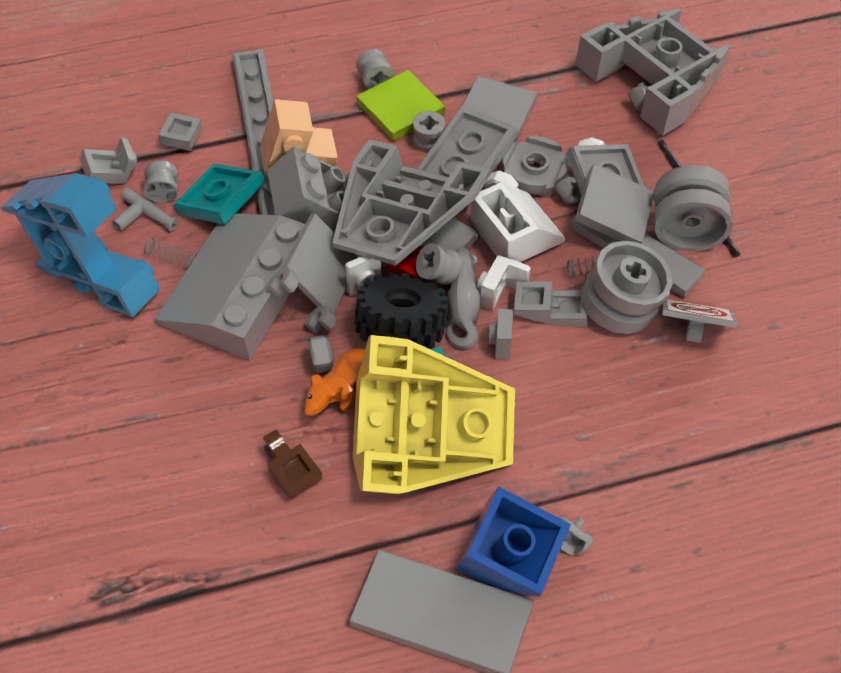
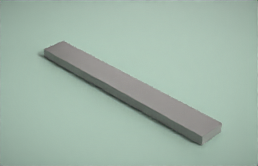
(256, 107)

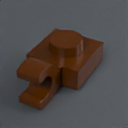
(290, 467)

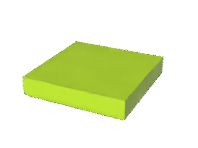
(397, 103)

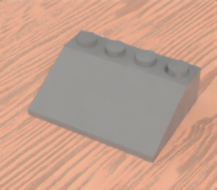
(225, 288)

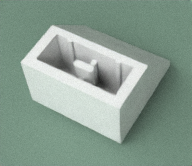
(513, 223)

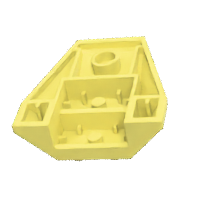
(426, 419)

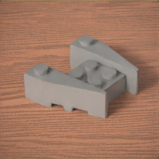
(664, 55)

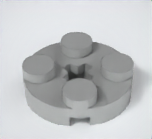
(536, 180)

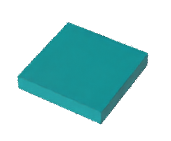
(219, 193)

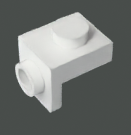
(501, 274)

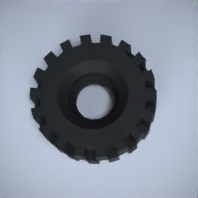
(401, 309)

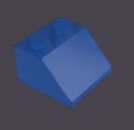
(513, 545)

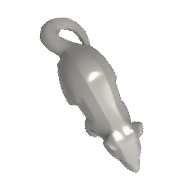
(463, 303)

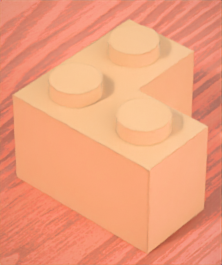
(292, 126)

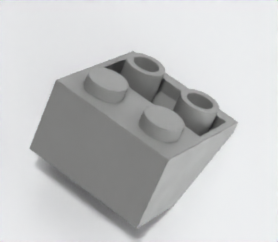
(306, 186)

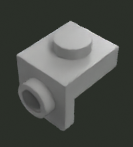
(110, 165)

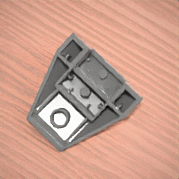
(398, 207)

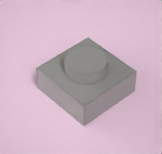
(180, 131)
(501, 334)

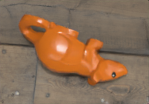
(335, 386)

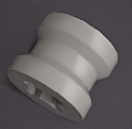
(373, 68)
(427, 129)
(160, 182)
(438, 264)

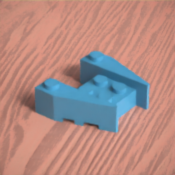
(61, 223)

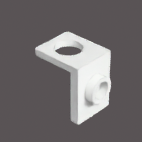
(359, 271)

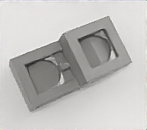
(543, 304)

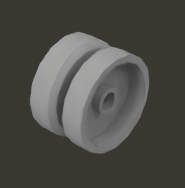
(692, 208)
(626, 287)

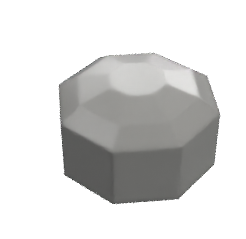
(321, 354)

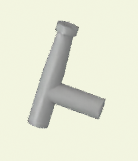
(139, 206)

